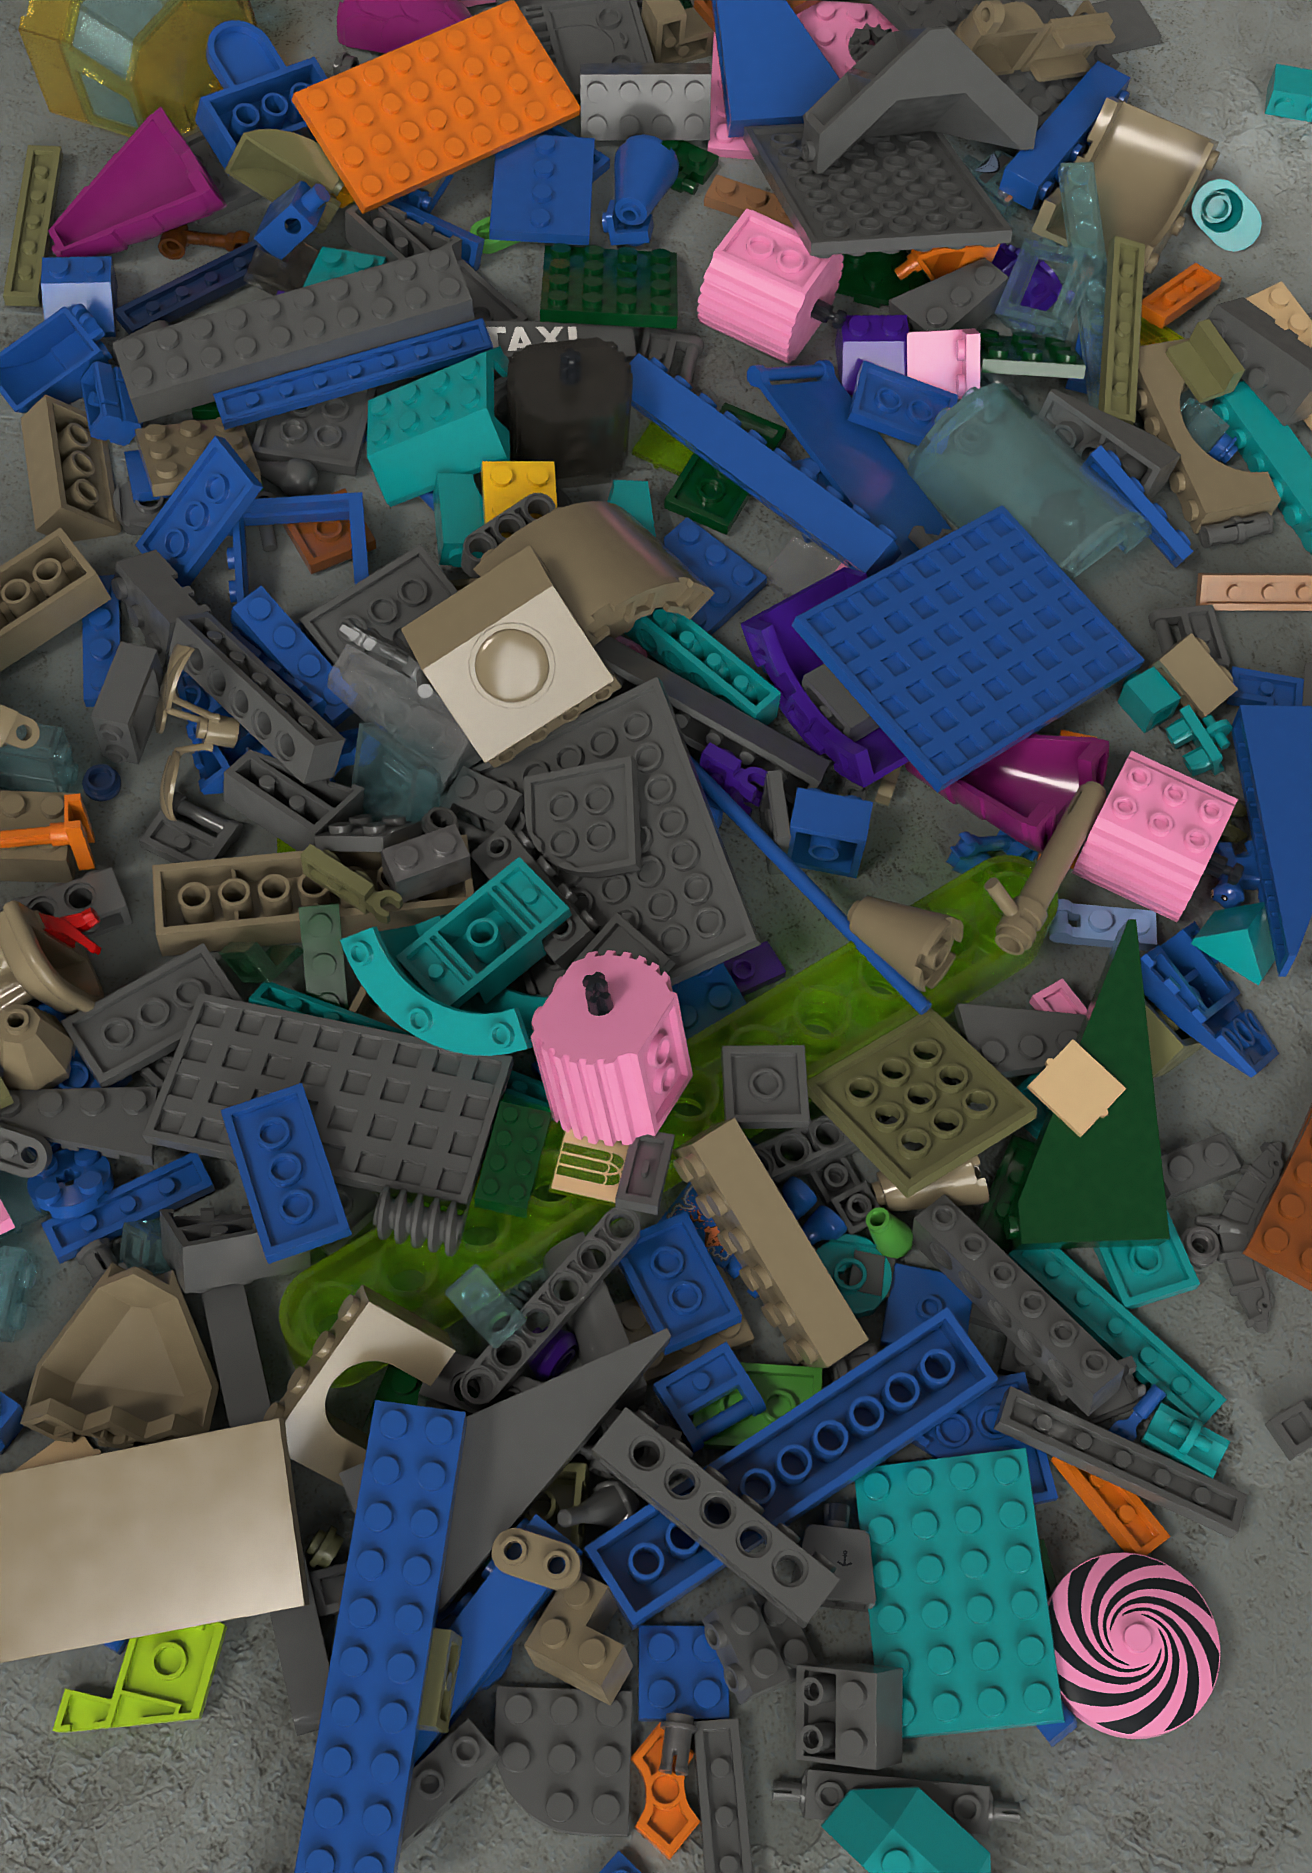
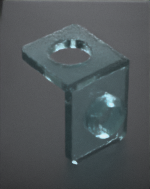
(484, 1305)

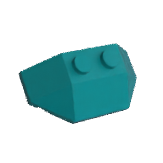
(903, 1833)

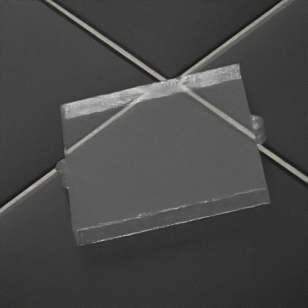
(799, 567)

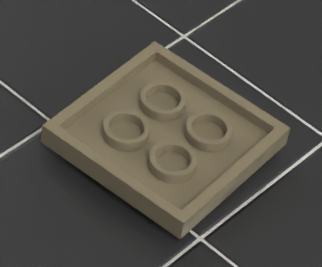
(173, 449)

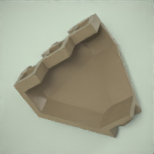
(125, 1367)

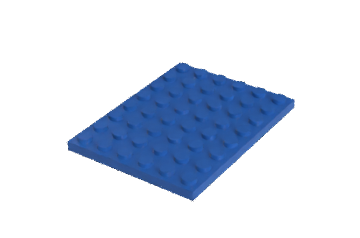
(967, 646)

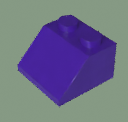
(873, 340)

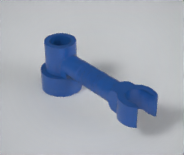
(973, 845)

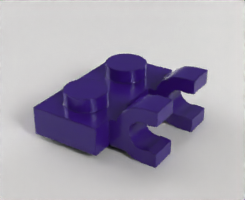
(727, 772)

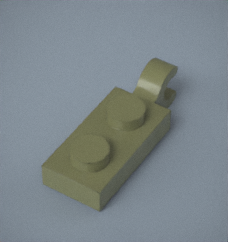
(349, 885)

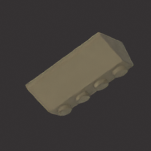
(68, 472)

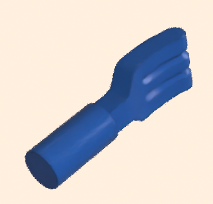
(1142, 1410)

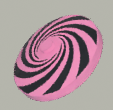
(1133, 1645)

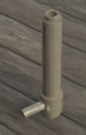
(1027, 912)

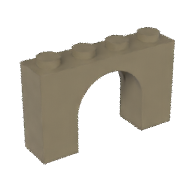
(366, 1330)

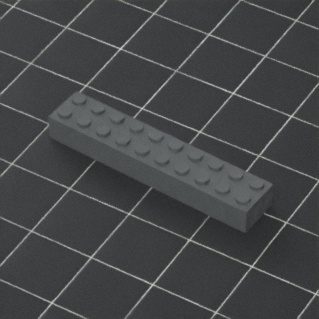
(292, 331)

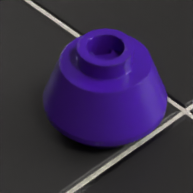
(554, 1356)

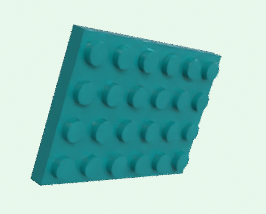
(961, 1593)

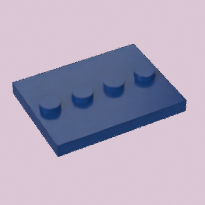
(543, 191)

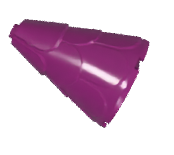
(394, 23)
(138, 194)
(1029, 784)

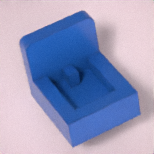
(623, 233)

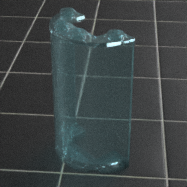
(1002, 453)

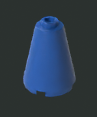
(642, 177)

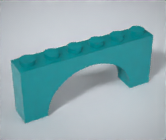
(460, 511)

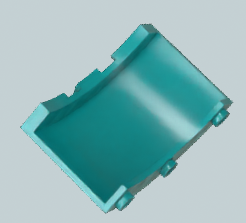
(472, 1029)

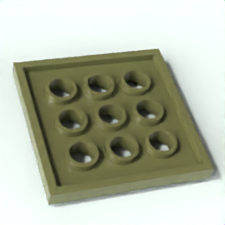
(916, 1123)

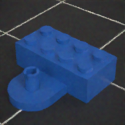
(254, 85)

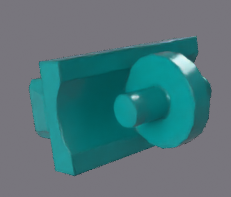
(1206, 754)
(1185, 1440)

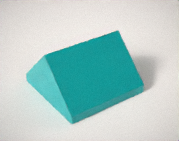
(1239, 940)

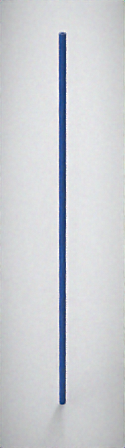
(795, 874)

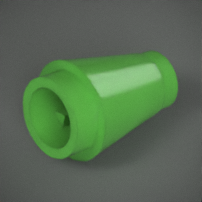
(889, 1233)

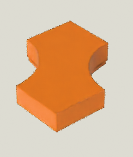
(666, 1813)

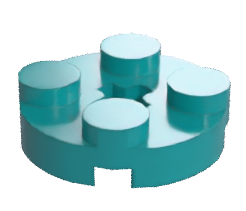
(838, 1256)

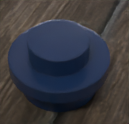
(101, 782)

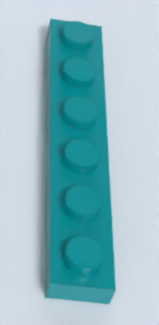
(1120, 1332)

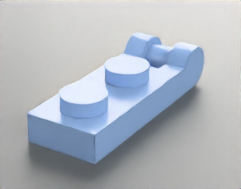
(1100, 925)

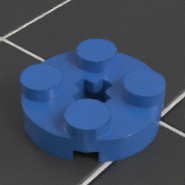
(91, 1179)

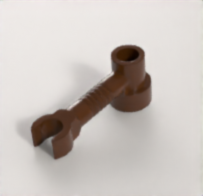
(175, 241)

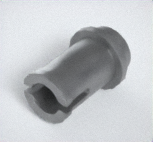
(676, 1741)

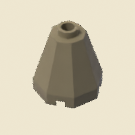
(33, 1049)

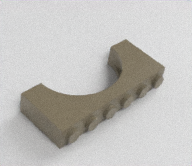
(1203, 485)

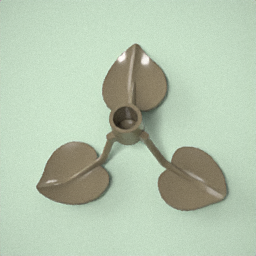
(210, 727)

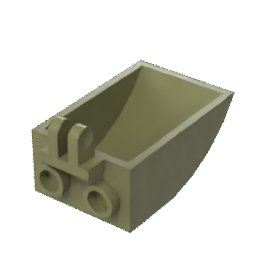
(277, 160)

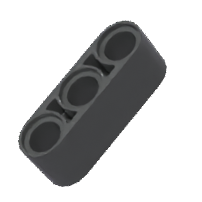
(509, 521)

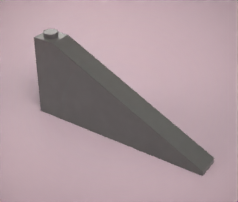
(520, 1450)

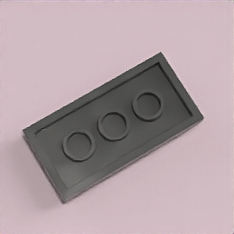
(145, 1016)

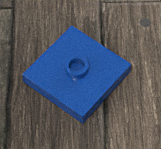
(916, 1297)

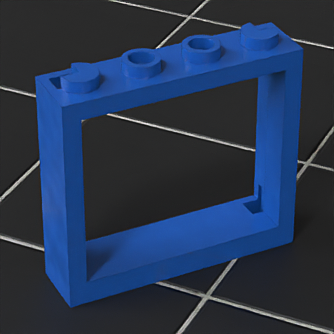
(297, 510)

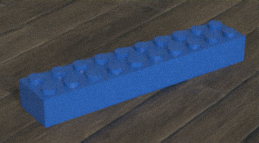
(800, 1460)
(382, 1642)

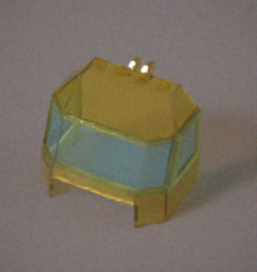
(125, 57)

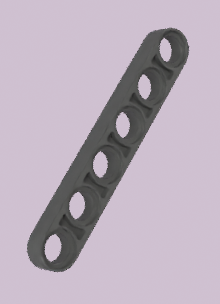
(557, 1310)

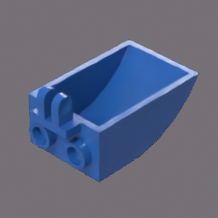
(51, 359)

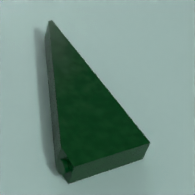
(1110, 1179)

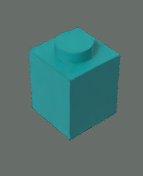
(1148, 699)

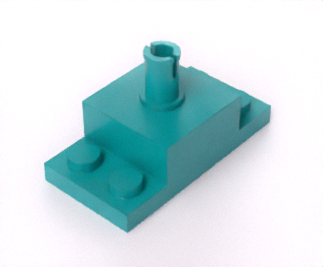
(486, 938)

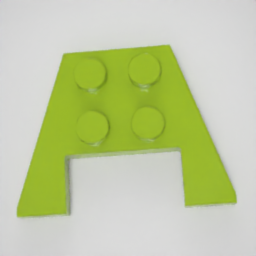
(159, 1681)

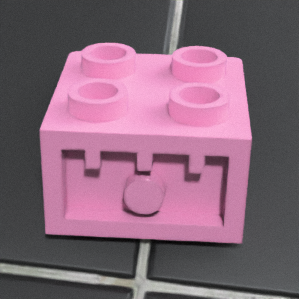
(945, 359)

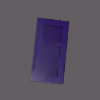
(755, 969)

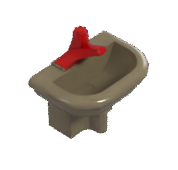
(47, 959)

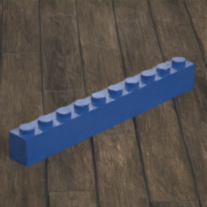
(759, 470)

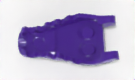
(1043, 285)

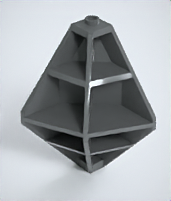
(911, 86)

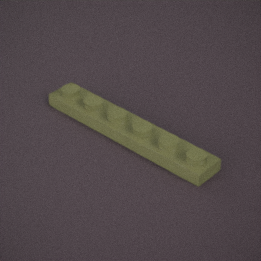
(32, 224)
(1122, 329)

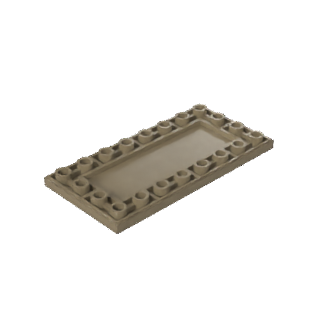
(149, 1541)

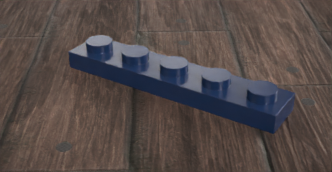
(189, 290)

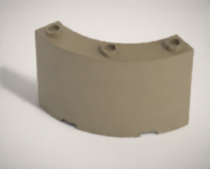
(1142, 176)
(605, 566)

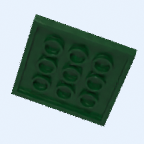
(609, 286)

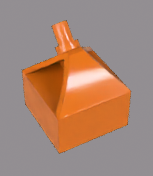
(943, 260)

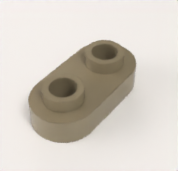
(536, 1558)

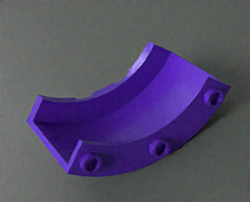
(789, 658)

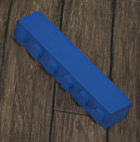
(1062, 136)
(491, 1625)

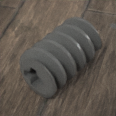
(419, 1221)

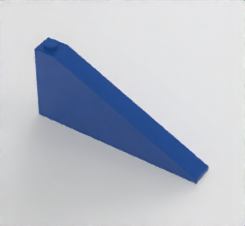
(767, 64)
(1276, 783)

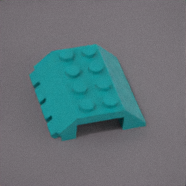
(437, 427)

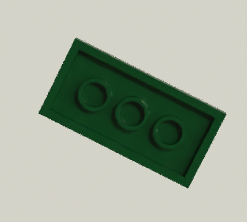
(706, 493)

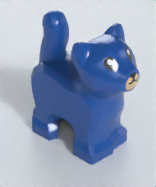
(1233, 895)

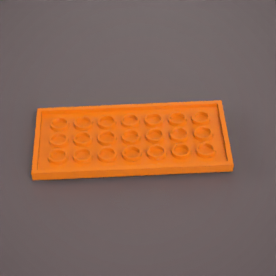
(436, 105)

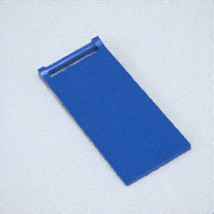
(848, 454)

